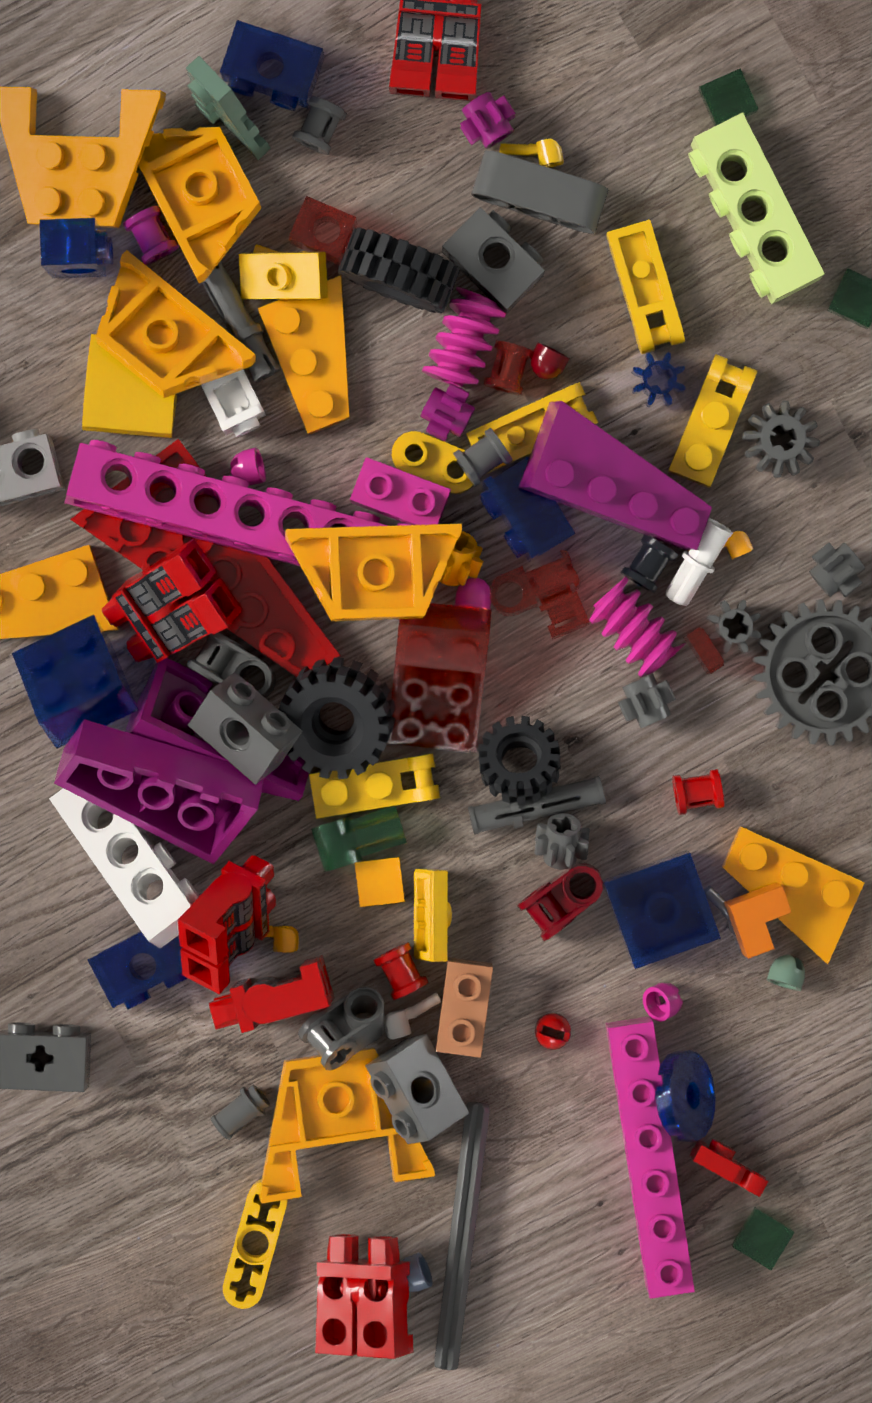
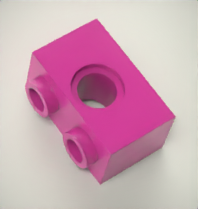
(399, 494)

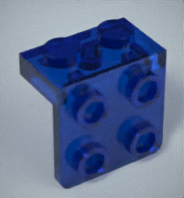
(532, 520)

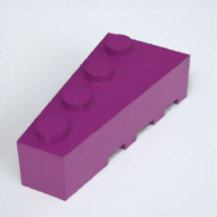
(603, 477)
(160, 787)

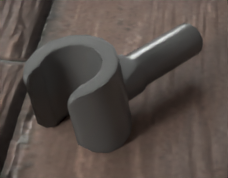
(719, 901)

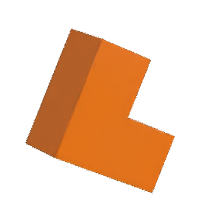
(750, 914)

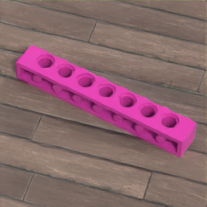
(90, 491)

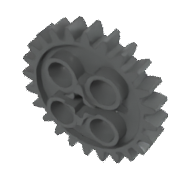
(794, 645)

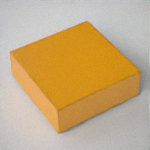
(379, 881)

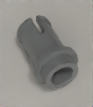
(240, 1111)

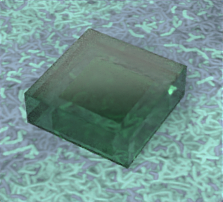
(728, 97)
(853, 299)
(763, 1238)

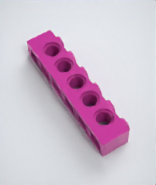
(649, 1159)

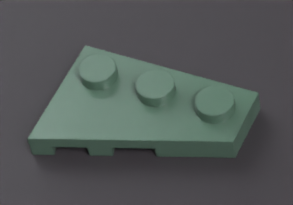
(219, 102)

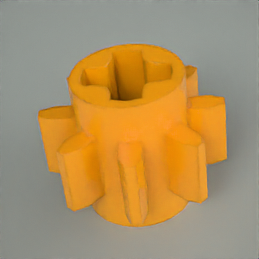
(463, 561)

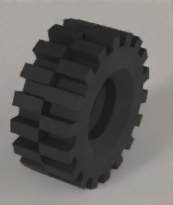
(398, 270)
(332, 748)

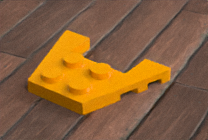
(77, 173)
(327, 1109)

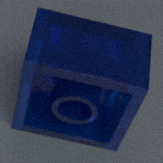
(74, 680)
(661, 909)

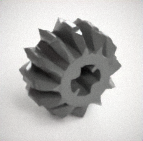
(785, 424)

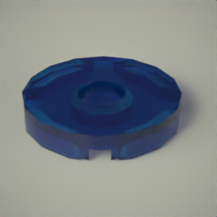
(686, 1096)

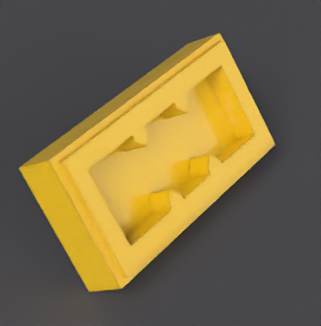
(283, 275)
(431, 915)

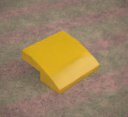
(121, 401)

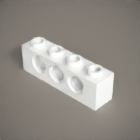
(130, 881)

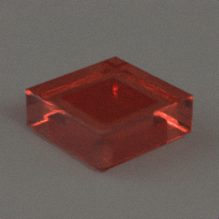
(704, 650)

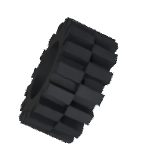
(516, 736)

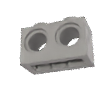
(17, 485)

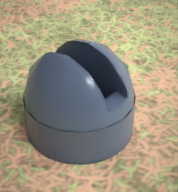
(420, 1274)

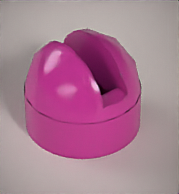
(249, 466)
(473, 594)
(653, 1005)

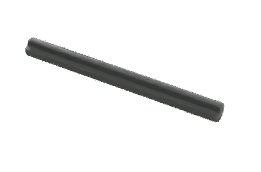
(462, 1236)

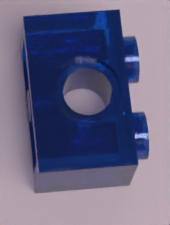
(255, 45)
(74, 248)
(121, 982)

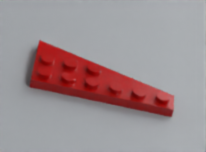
(271, 612)

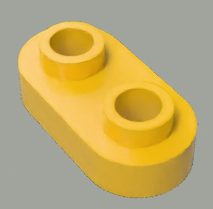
(434, 462)

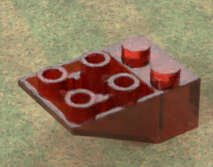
(440, 678)

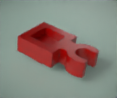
(719, 1159)

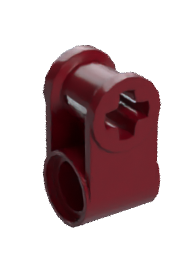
(560, 900)

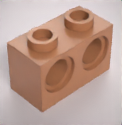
(464, 1007)

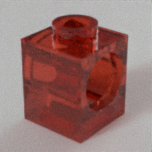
(310, 217)

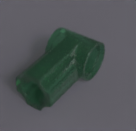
(349, 840)

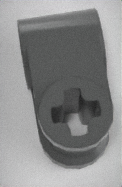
(228, 660)
(337, 1030)

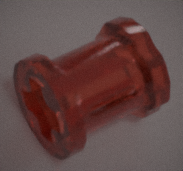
(508, 367)

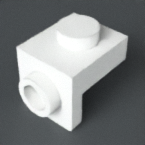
(234, 403)

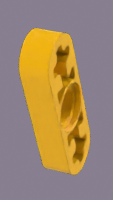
(234, 1271)

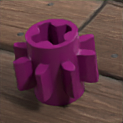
(487, 120)
(447, 412)

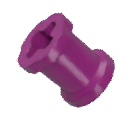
(151, 235)

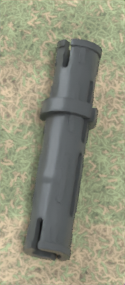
(239, 322)
(558, 801)

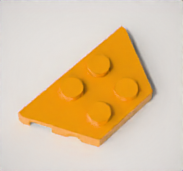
(199, 193)
(165, 334)
(374, 568)

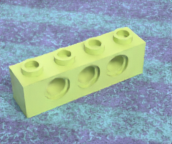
(736, 142)

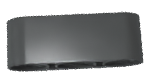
(539, 192)

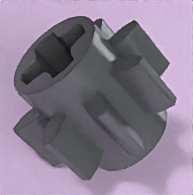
(837, 569)
(745, 621)
(646, 700)
(562, 841)

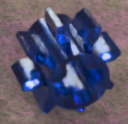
(662, 367)

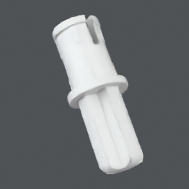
(698, 563)

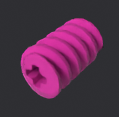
(464, 340)
(634, 628)

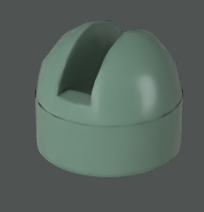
(787, 972)

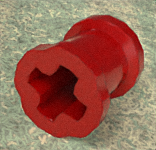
(698, 791)
(400, 971)

